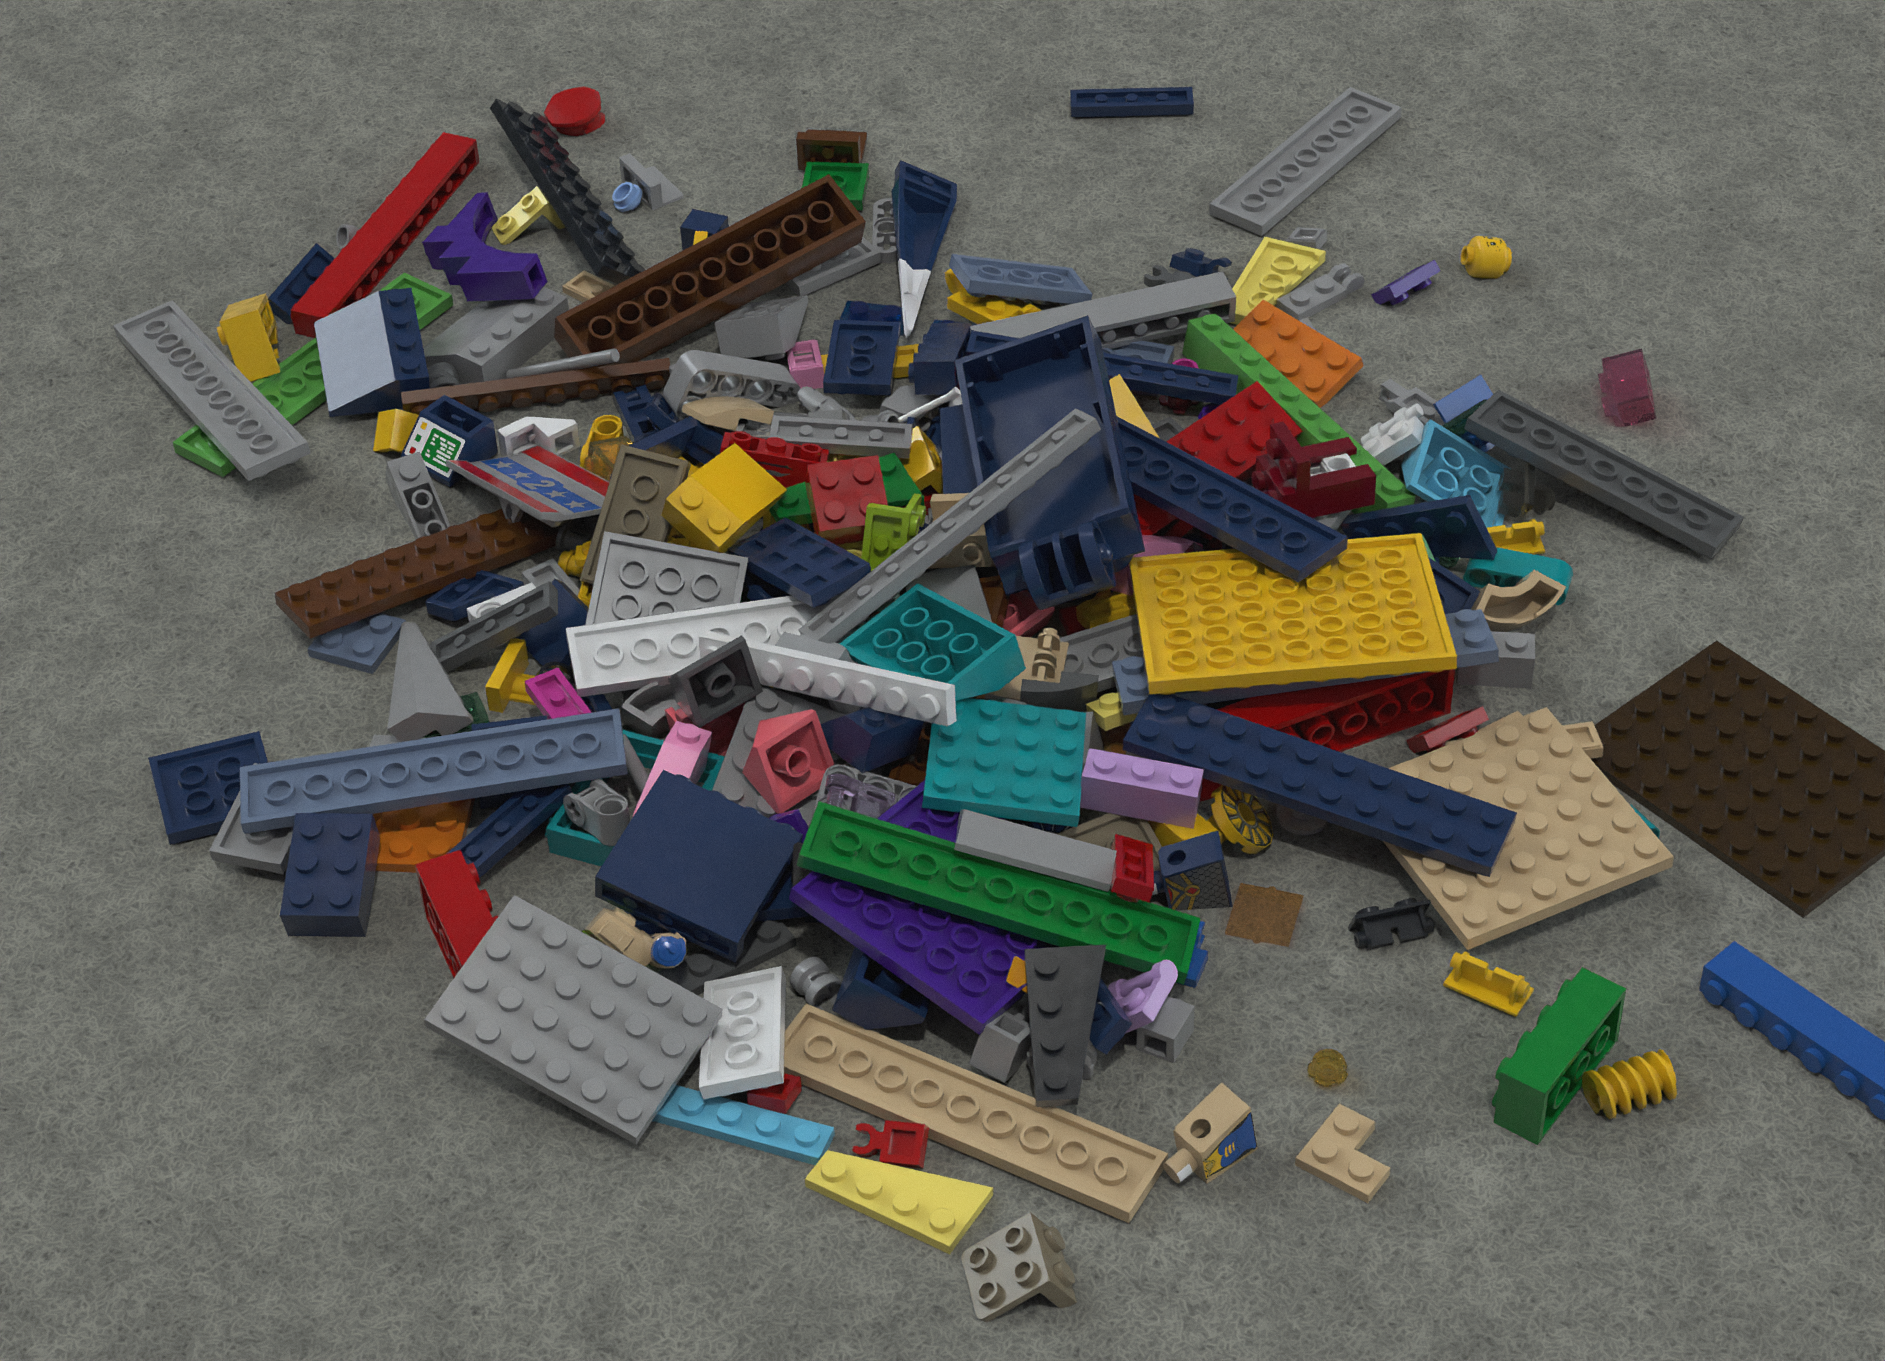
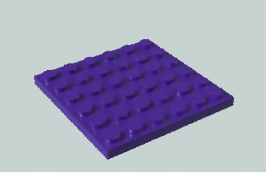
(937, 953)

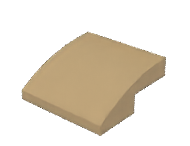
(726, 411)

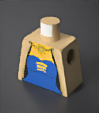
(1212, 1137)

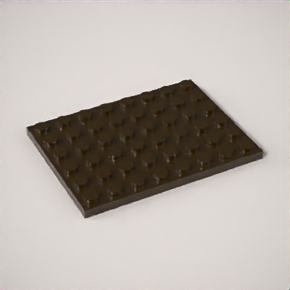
(1752, 776)

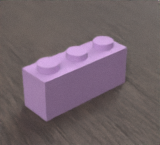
(1141, 788)

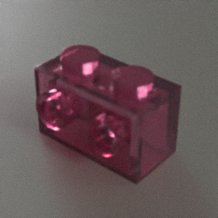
(1627, 388)

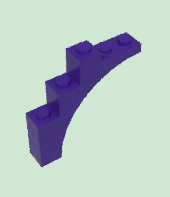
(479, 268)

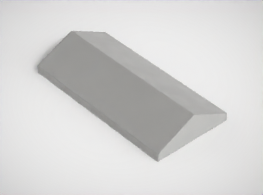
(1035, 850)

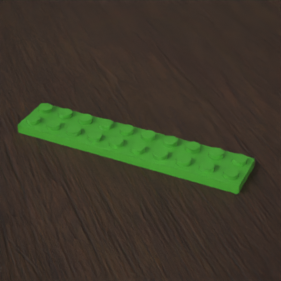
(300, 382)

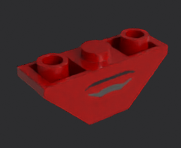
(780, 459)

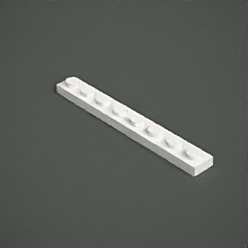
(845, 681)

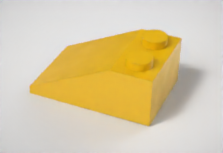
(722, 500)

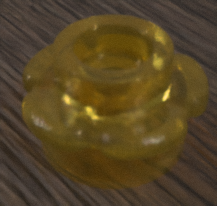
(1330, 1060)

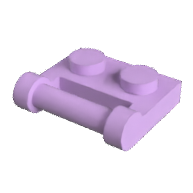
(1145, 993)

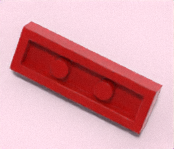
(1132, 869)

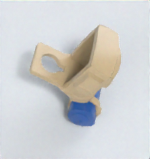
(619, 932)

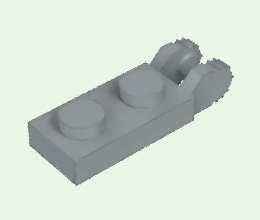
(1320, 292)

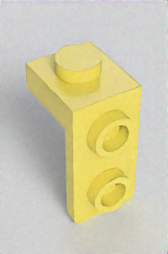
(523, 215)

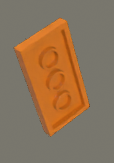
(1299, 352)

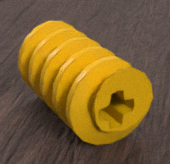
(1630, 1082)

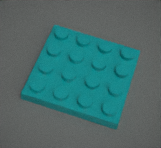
(1008, 762)

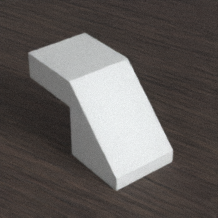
(551, 433)

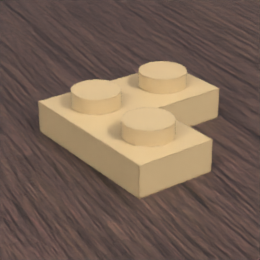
(1335, 1156)

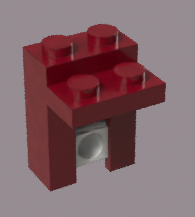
(1313, 477)

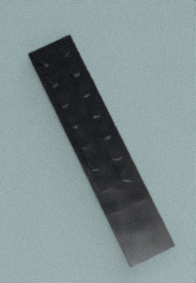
(567, 192)

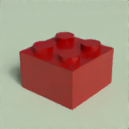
(840, 496)

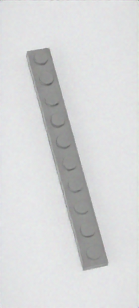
(951, 528)

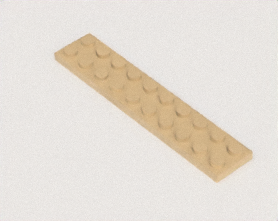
(972, 1113)

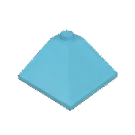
(1450, 468)

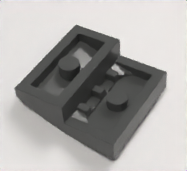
(1071, 693)

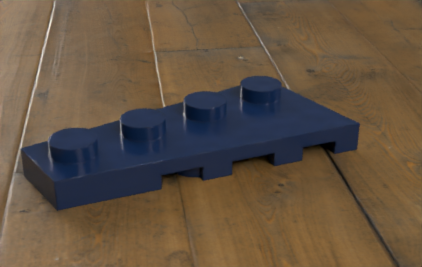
(1448, 525)

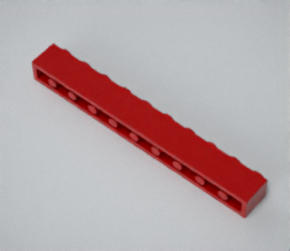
(388, 231)

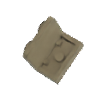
(1016, 1266)

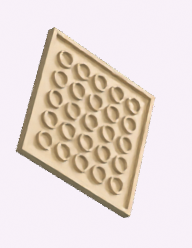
(1568, 836)

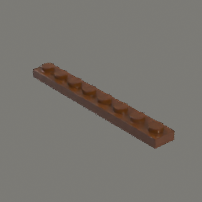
(547, 387)

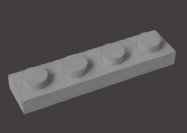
(846, 436)

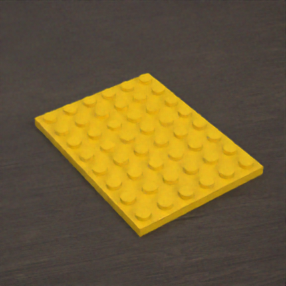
(1240, 624)

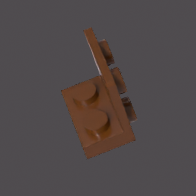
(830, 146)

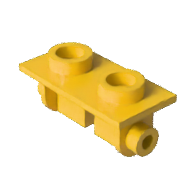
(1519, 537)
(1494, 988)

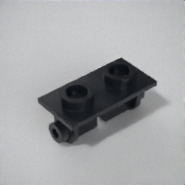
(1376, 925)

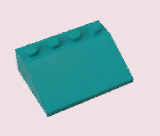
(938, 642)

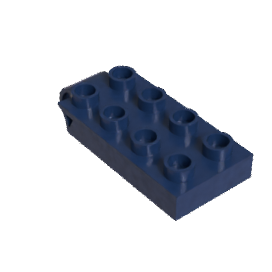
(1078, 518)

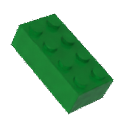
(1552, 1058)

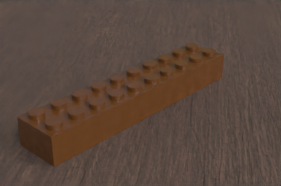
(714, 275)

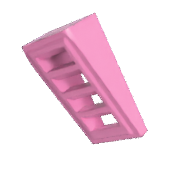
(809, 368)

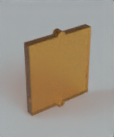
(1264, 914)

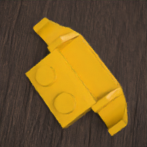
(982, 308)

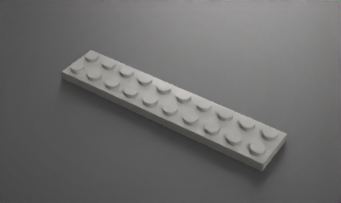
(212, 390)

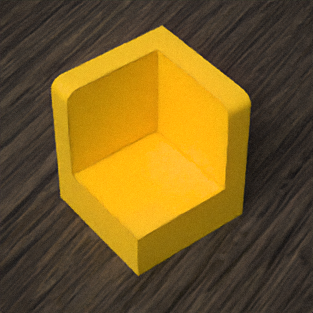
(393, 430)

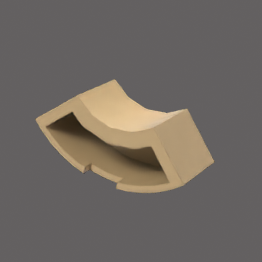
(1518, 605)

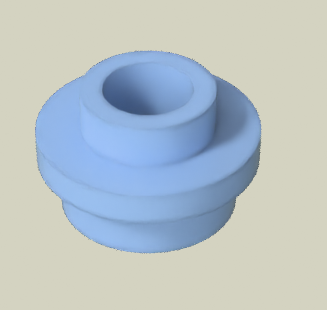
(627, 197)

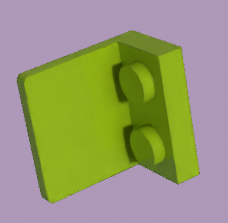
(890, 528)

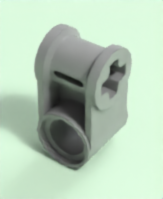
(599, 811)

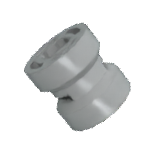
(814, 982)

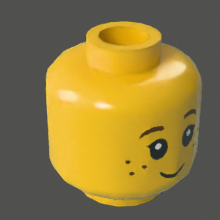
(1486, 257)

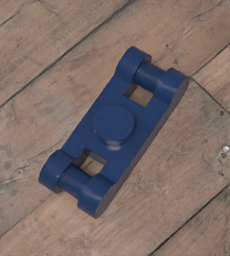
(631, 409)

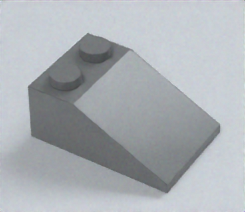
(762, 328)

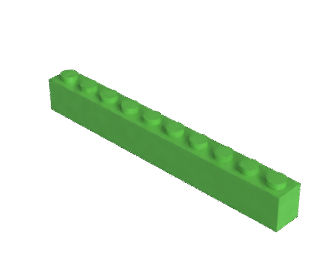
(1221, 349)

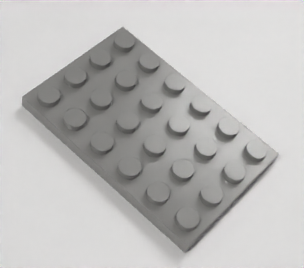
(574, 1019)

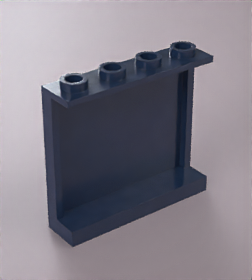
(696, 864)

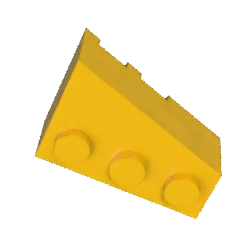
(250, 332)

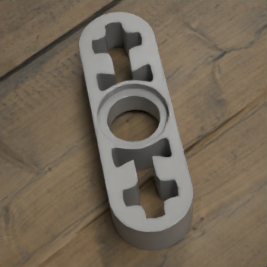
(883, 223)

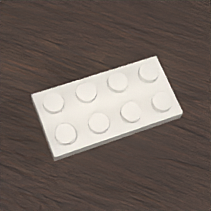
(749, 1038)

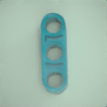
(1512, 566)

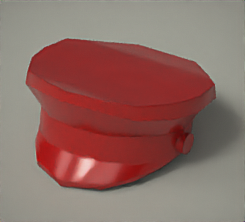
(575, 111)

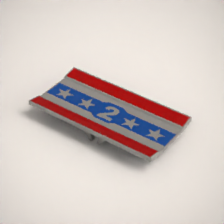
(537, 484)

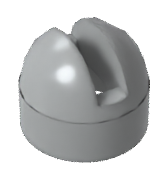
(345, 234)

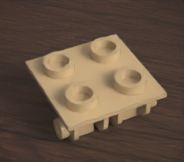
(1043, 661)

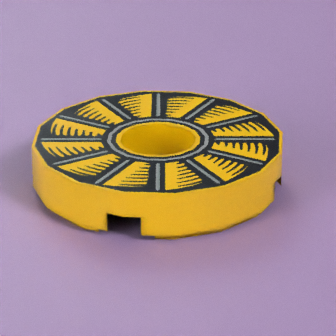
(1242, 819)

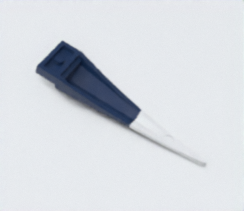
(921, 216)

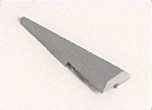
(422, 691)

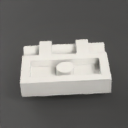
(1396, 435)

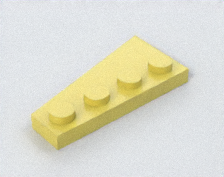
(1273, 273)
(912, 1201)

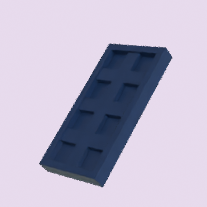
(801, 562)

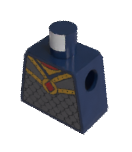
(1194, 874)

